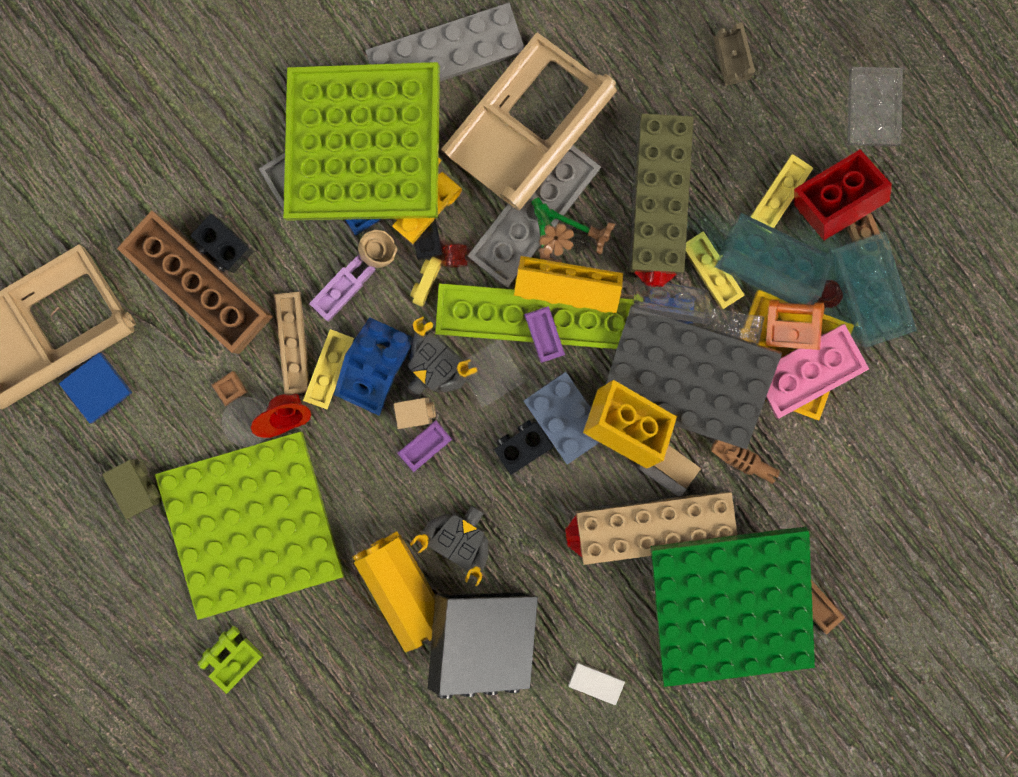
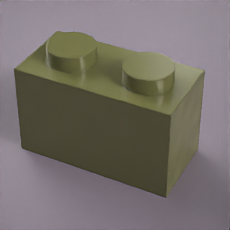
(132, 488)

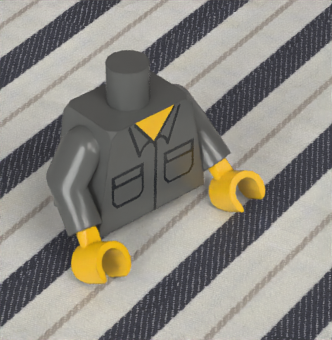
(435, 362)
(458, 540)

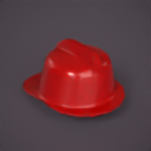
(281, 416)

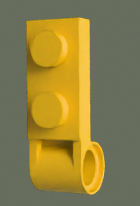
(413, 227)

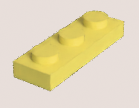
(781, 191)
(719, 283)
(328, 369)

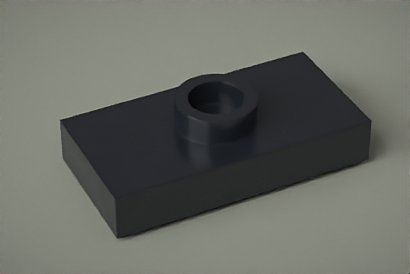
(428, 243)

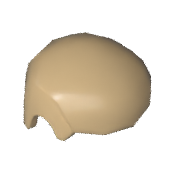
(377, 248)

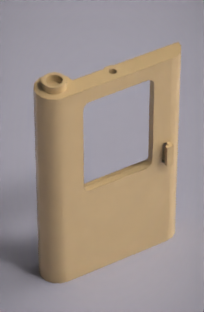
(503, 150)
(25, 352)

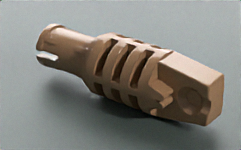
(744, 460)

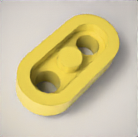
(430, 271)

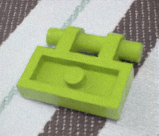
(236, 665)

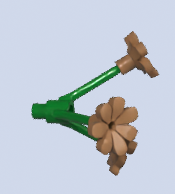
(557, 237)

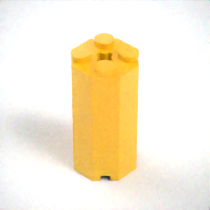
(398, 589)

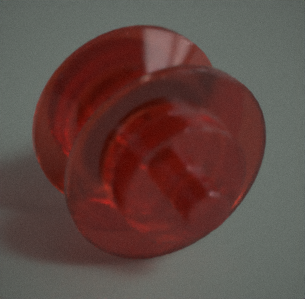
(831, 294)

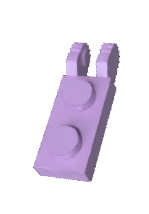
(340, 289)

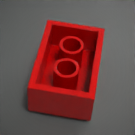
(842, 194)

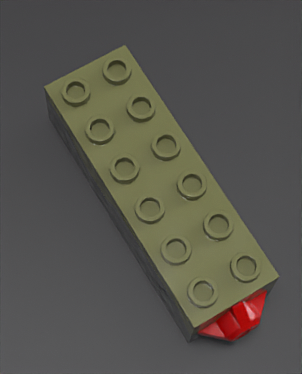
(660, 198)

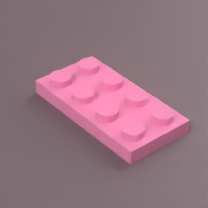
(811, 373)

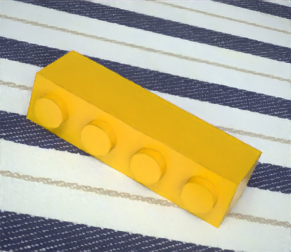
(568, 284)

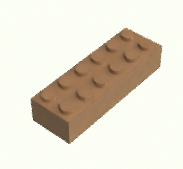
(195, 282)

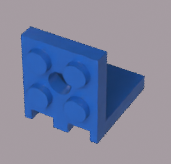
(372, 365)

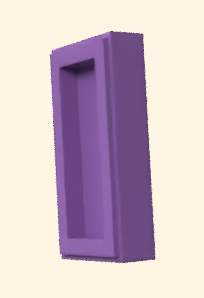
(544, 334)
(424, 446)

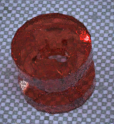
(454, 256)

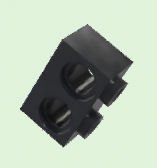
(224, 240)
(526, 452)

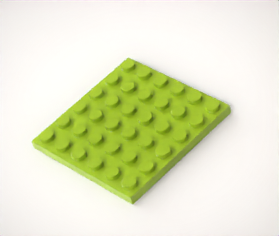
(362, 142)
(249, 525)

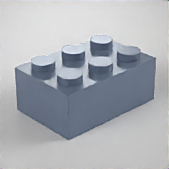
(562, 416)

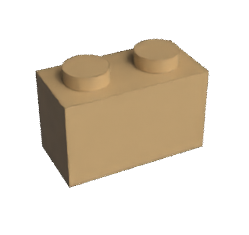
(414, 413)

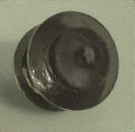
(579, 240)

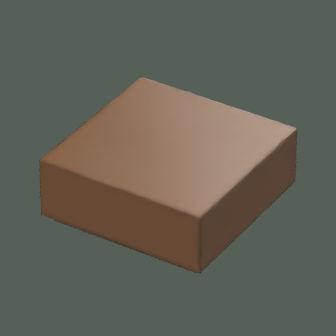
(229, 388)

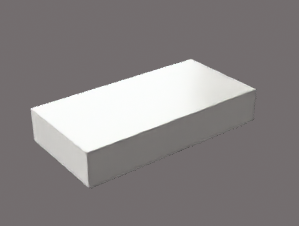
(596, 683)

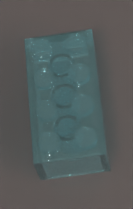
(774, 261)
(872, 289)

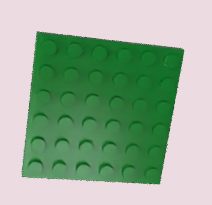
(734, 606)

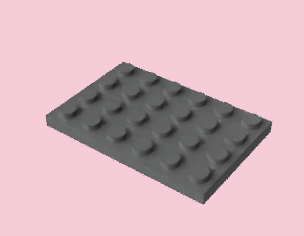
(696, 374)

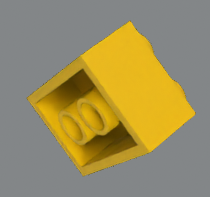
(630, 424)

